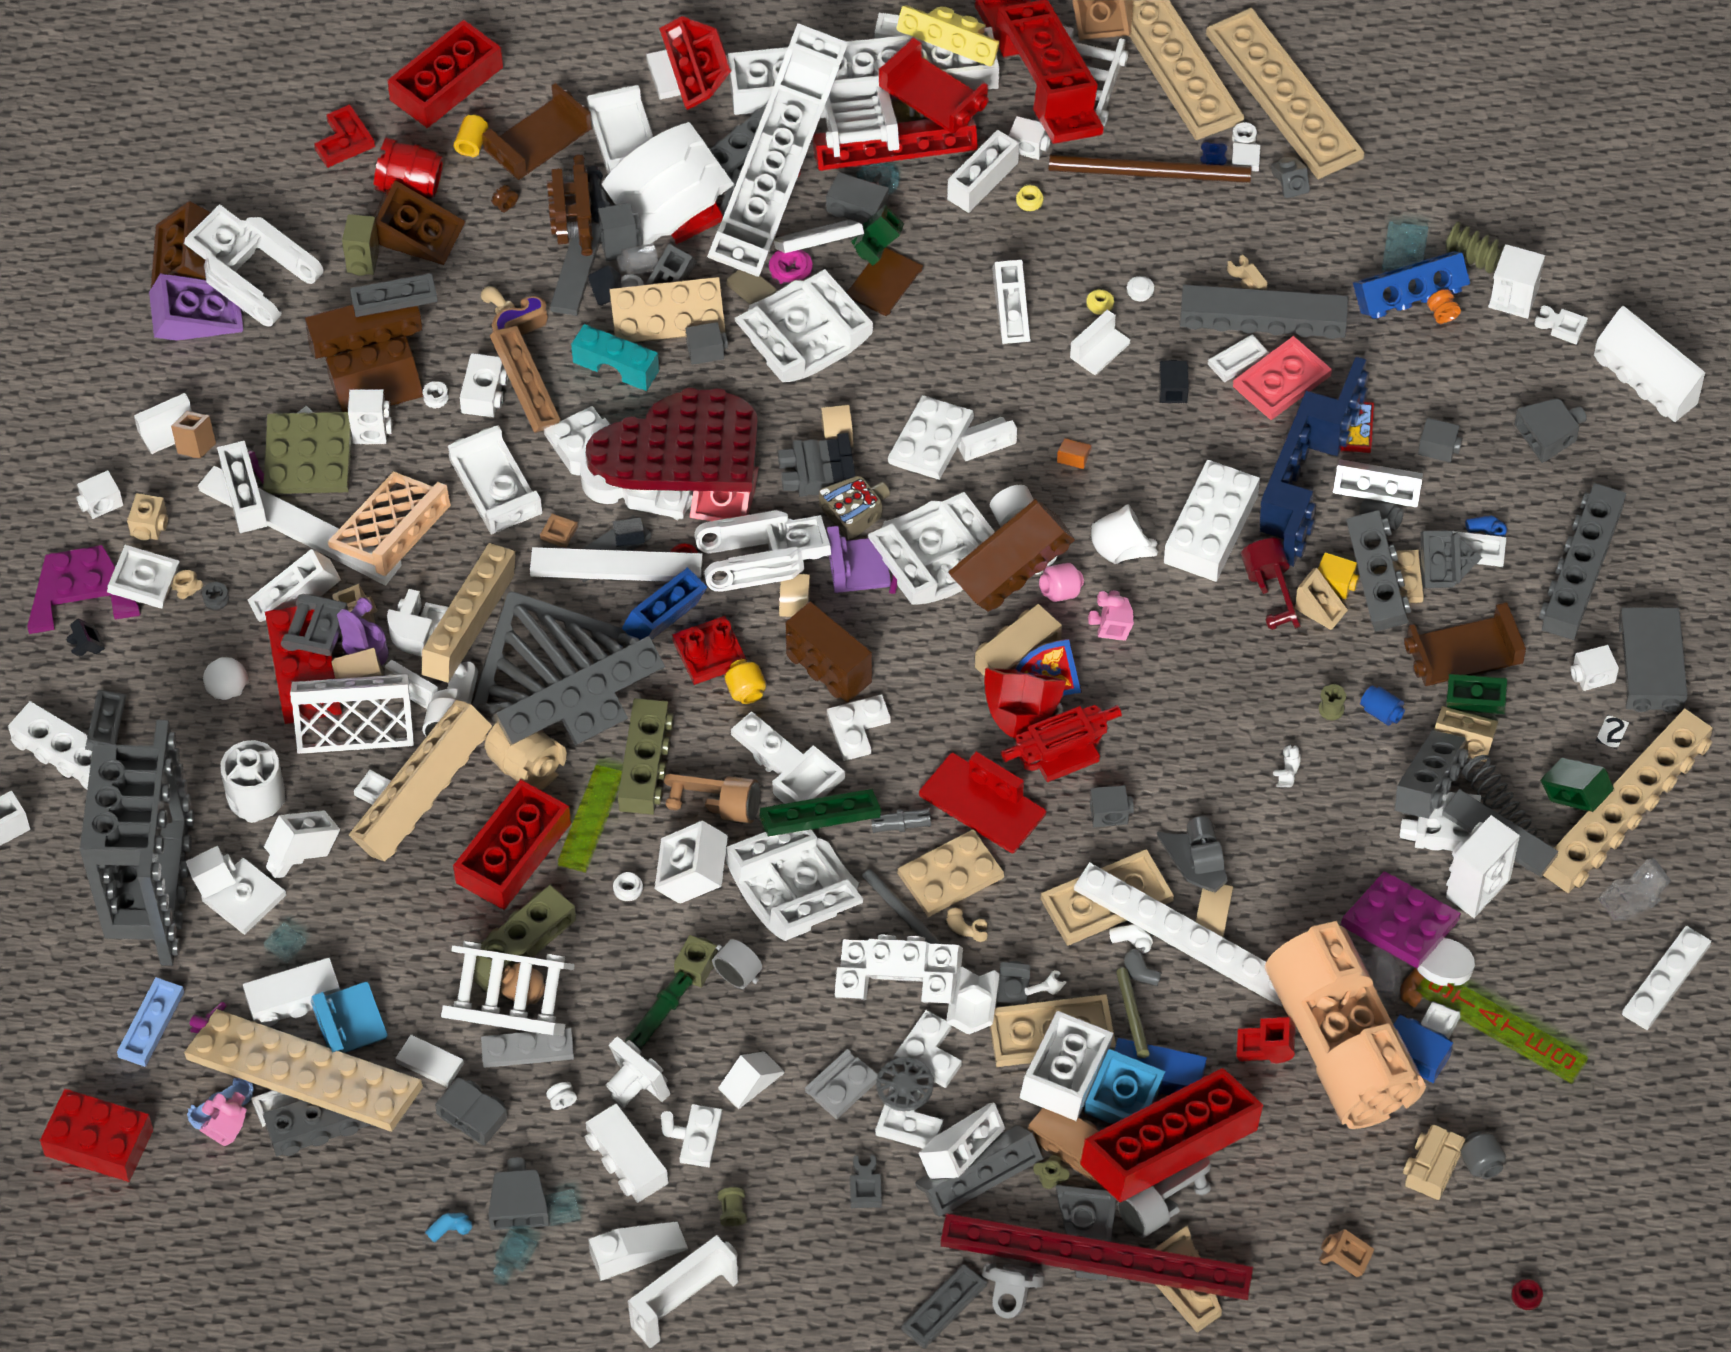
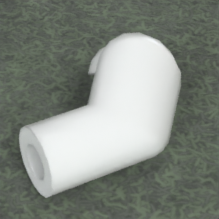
(1134, 934)

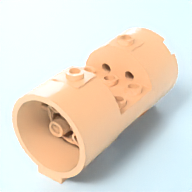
(1344, 1026)

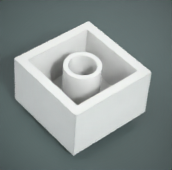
(691, 862)

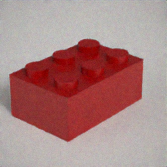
(96, 1135)

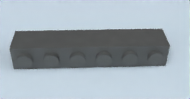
(1264, 311)

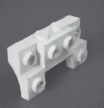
(899, 960)

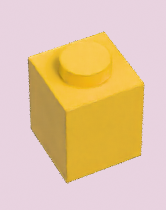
(1339, 574)

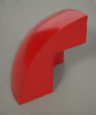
(1021, 698)

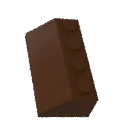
(342, 331)
(1012, 555)

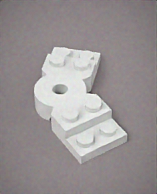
(570, 441)

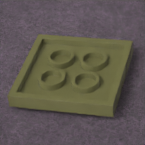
(307, 453)

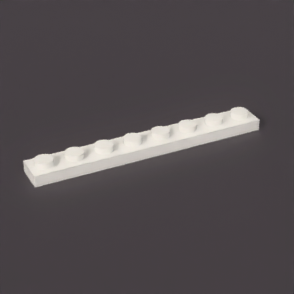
(1176, 930)

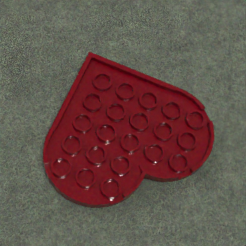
(683, 445)

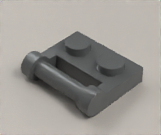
(323, 627)

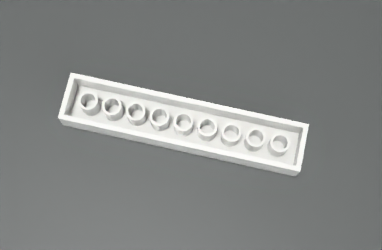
(858, 74)

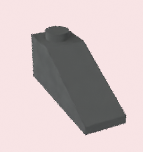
(672, 267)

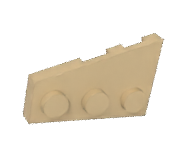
(1196, 1307)

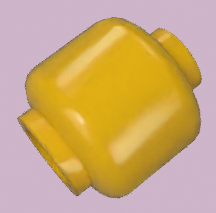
(745, 681)

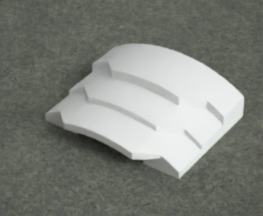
(668, 181)
(805, 327)
(928, 544)
(791, 880)

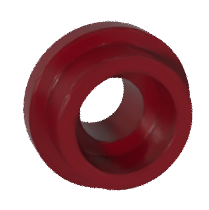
(1527, 1286)

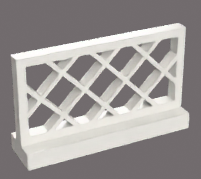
(354, 690)

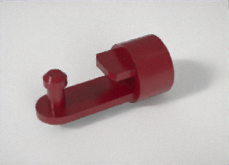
(1265, 561)

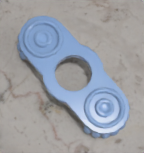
(239, 1085)

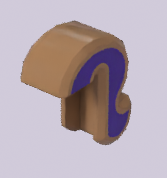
(527, 318)

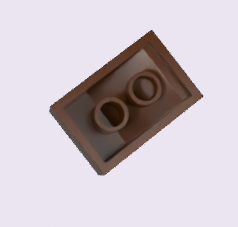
(416, 225)

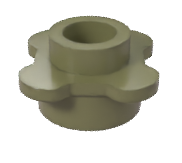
(1051, 1180)

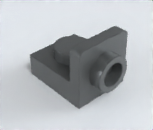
(1012, 983)

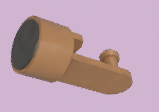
(737, 801)

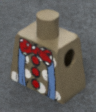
(853, 505)

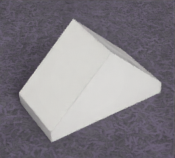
(749, 1077)

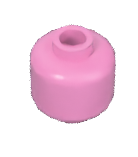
(1061, 582)

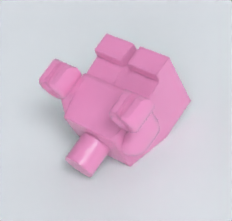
(1115, 618)
(224, 1120)

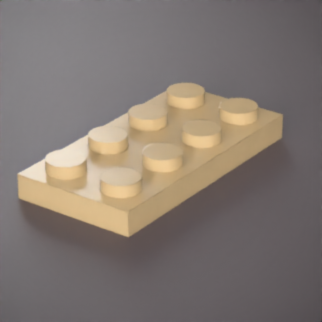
(665, 309)
(1081, 917)
(1021, 1028)

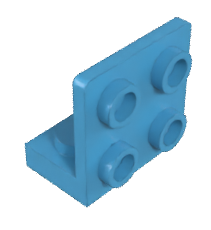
(349, 1018)

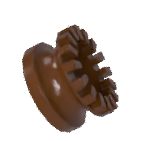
(504, 198)

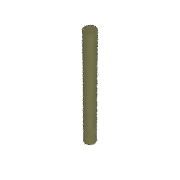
(1132, 1013)

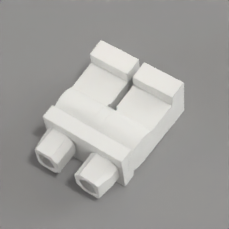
(1437, 831)

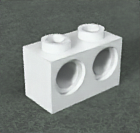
(369, 417)

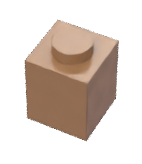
(193, 434)

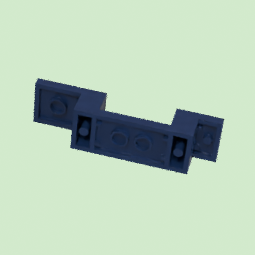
(1320, 426)

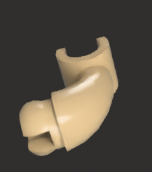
(491, 294)
(957, 924)

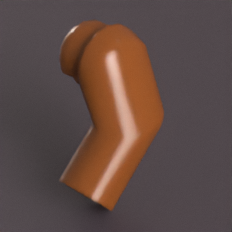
(1409, 987)

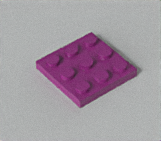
(1400, 919)

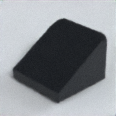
(601, 283)
(628, 532)

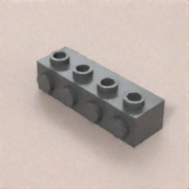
(306, 1125)

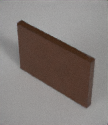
(884, 282)

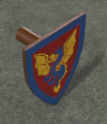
(1053, 660)

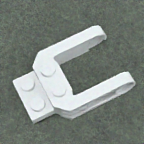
(230, 242)
(788, 544)

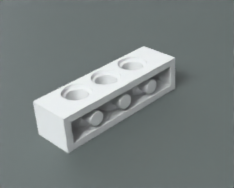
(36, 722)

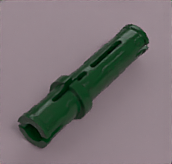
(666, 1001)

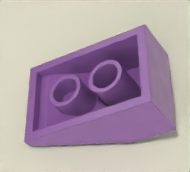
(191, 309)

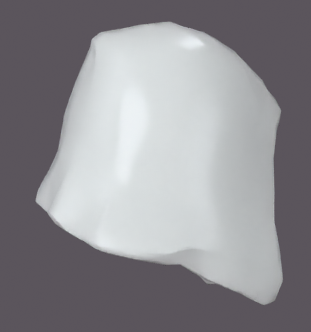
(1121, 537)

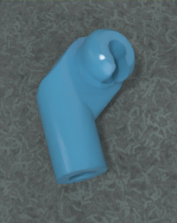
(447, 1222)

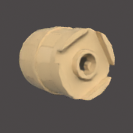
(529, 759)

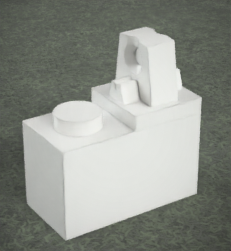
(299, 838)

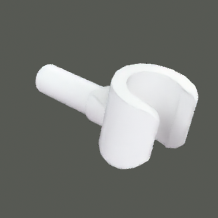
(1050, 985)

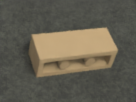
(1017, 640)

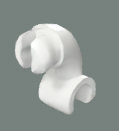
(1292, 762)

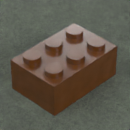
(828, 652)

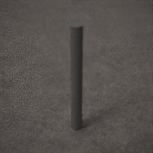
(899, 907)

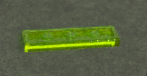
(590, 819)

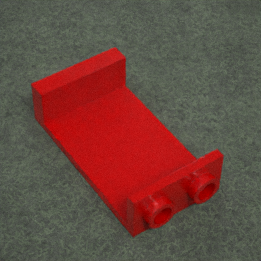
(931, 89)

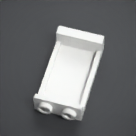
(618, 123)
(477, 463)
(679, 1284)

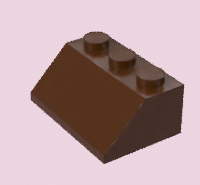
(170, 252)
(376, 367)

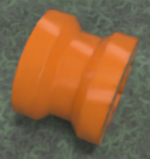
(1443, 306)

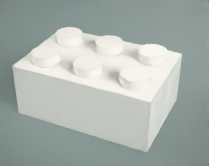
(1482, 865)
(1066, 1065)

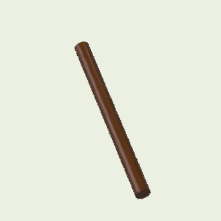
(1150, 168)

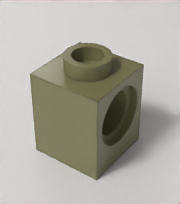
(696, 970)

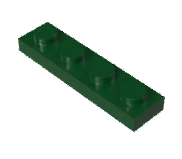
(820, 812)

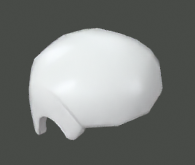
(225, 678)

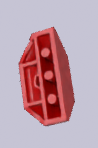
(695, 58)

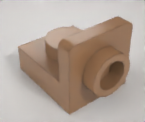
(1347, 1252)

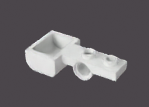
(800, 774)

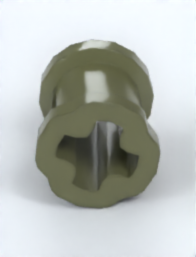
(1332, 702)
(732, 1206)

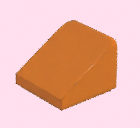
(1073, 453)

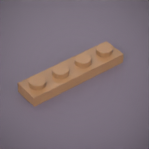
(525, 378)

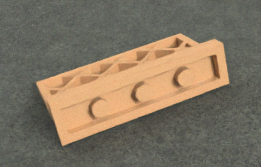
(407, 529)

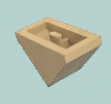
(1319, 601)
(358, 665)

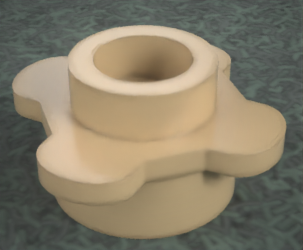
(186, 583)

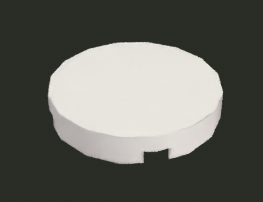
(1448, 964)

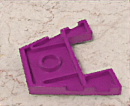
(72, 578)

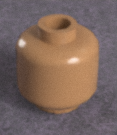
(510, 979)

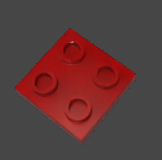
(708, 649)

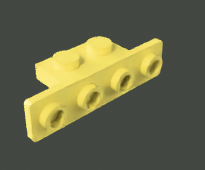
(949, 31)

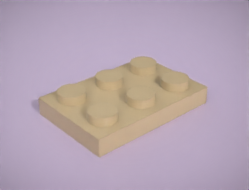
(950, 873)

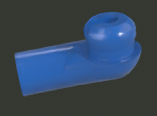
(1486, 524)

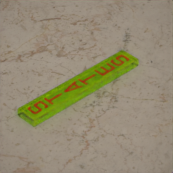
(1507, 1028)

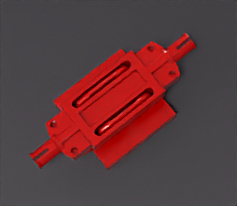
(1062, 742)

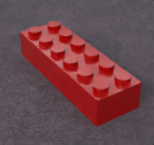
(1171, 1134)

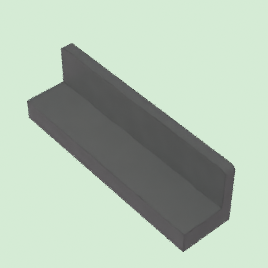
(1002, 1159)

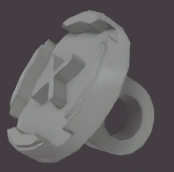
(1013, 1281)

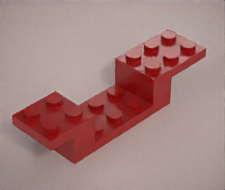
(1063, 81)

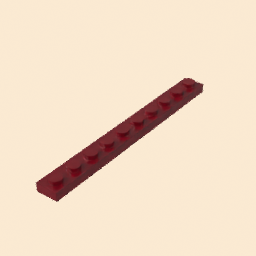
(1096, 1256)

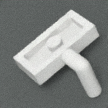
(698, 1136)

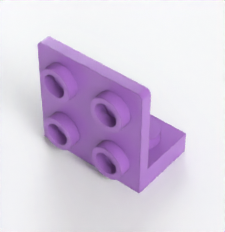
(855, 564)

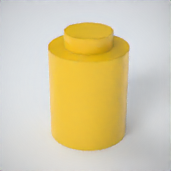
(469, 136)

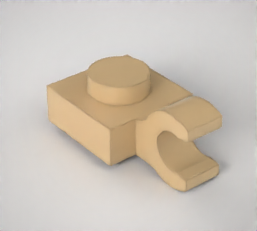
(1248, 273)

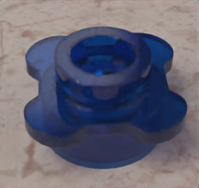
(1216, 159)

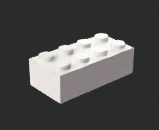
(1211, 520)

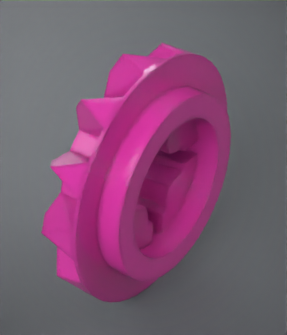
(780, 260)

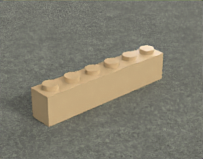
(468, 613)
(420, 780)

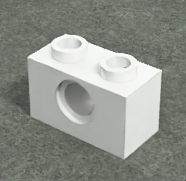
(483, 385)

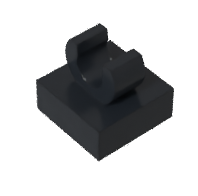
(86, 637)

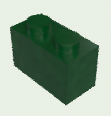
(1477, 694)
(1577, 784)

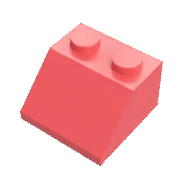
(722, 505)

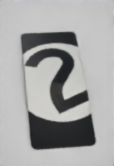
(1612, 731)

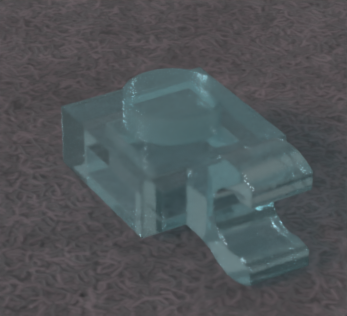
(513, 1254)

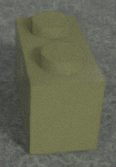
(360, 244)

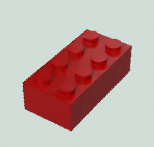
(445, 73)
(297, 664)
(512, 844)

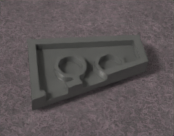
(1087, 1215)

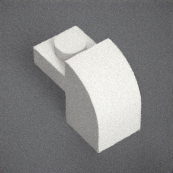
(408, 629)

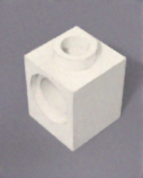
(1031, 137)
(99, 495)
(1594, 668)

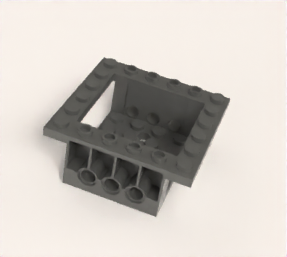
(130, 839)

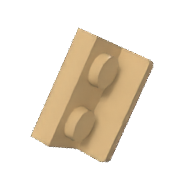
(1476, 729)

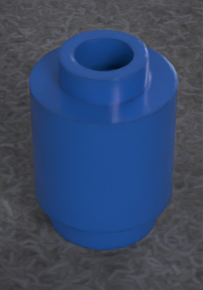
(1383, 705)

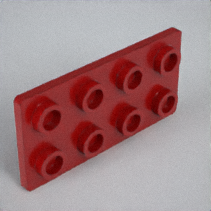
(984, 799)

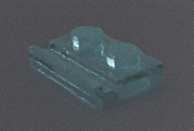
(1404, 245)

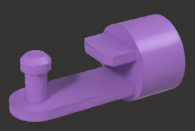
(359, 633)

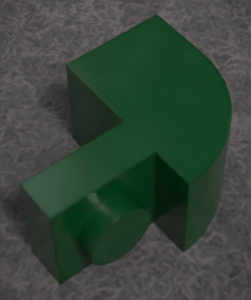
(878, 233)

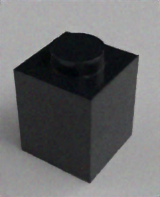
(1173, 381)

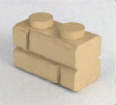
(1434, 1162)

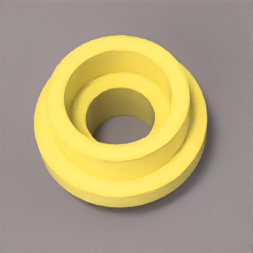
(1029, 192)
(1100, 307)

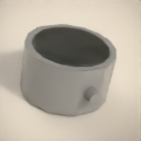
(737, 964)

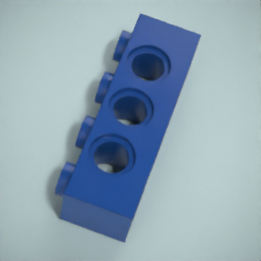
(1371, 289)

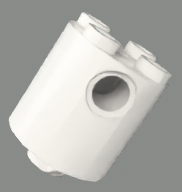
(252, 780)

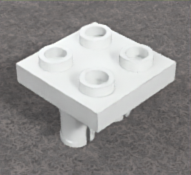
(635, 1074)

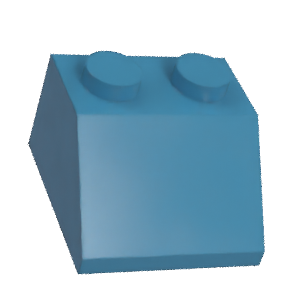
(1122, 1088)

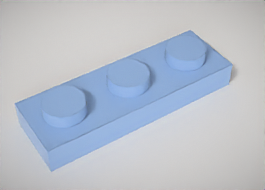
(150, 1022)

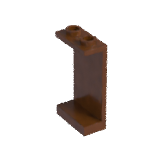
(539, 134)
(1466, 648)

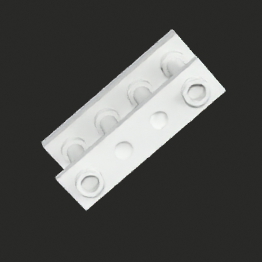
(1118, 59)
(861, 121)
(517, 1017)

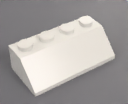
(1649, 365)

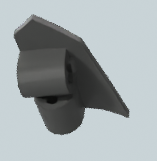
(1197, 854)

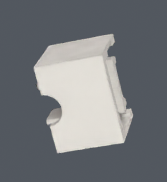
(1516, 281)

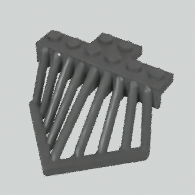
(582, 698)

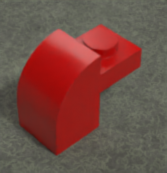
(1270, 1042)

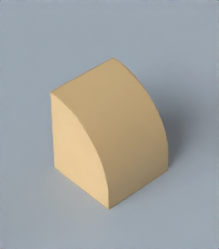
(836, 421)
(794, 595)

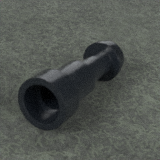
(597, 194)

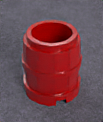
(409, 165)

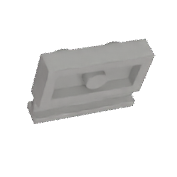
(841, 1084)

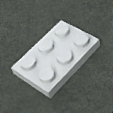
(930, 437)

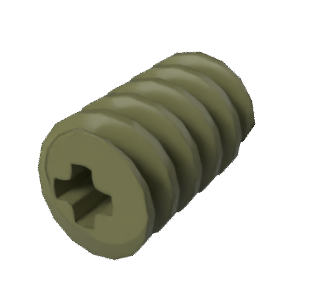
(1473, 249)

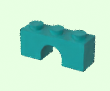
(634, 363)

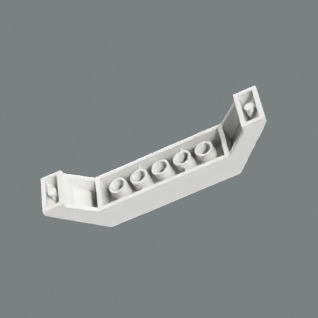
(778, 150)

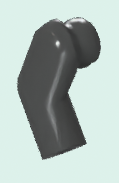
(1138, 970)

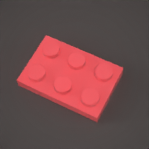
(1282, 378)

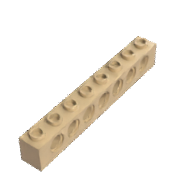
(1683, 730)

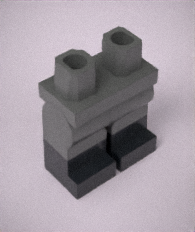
(816, 464)

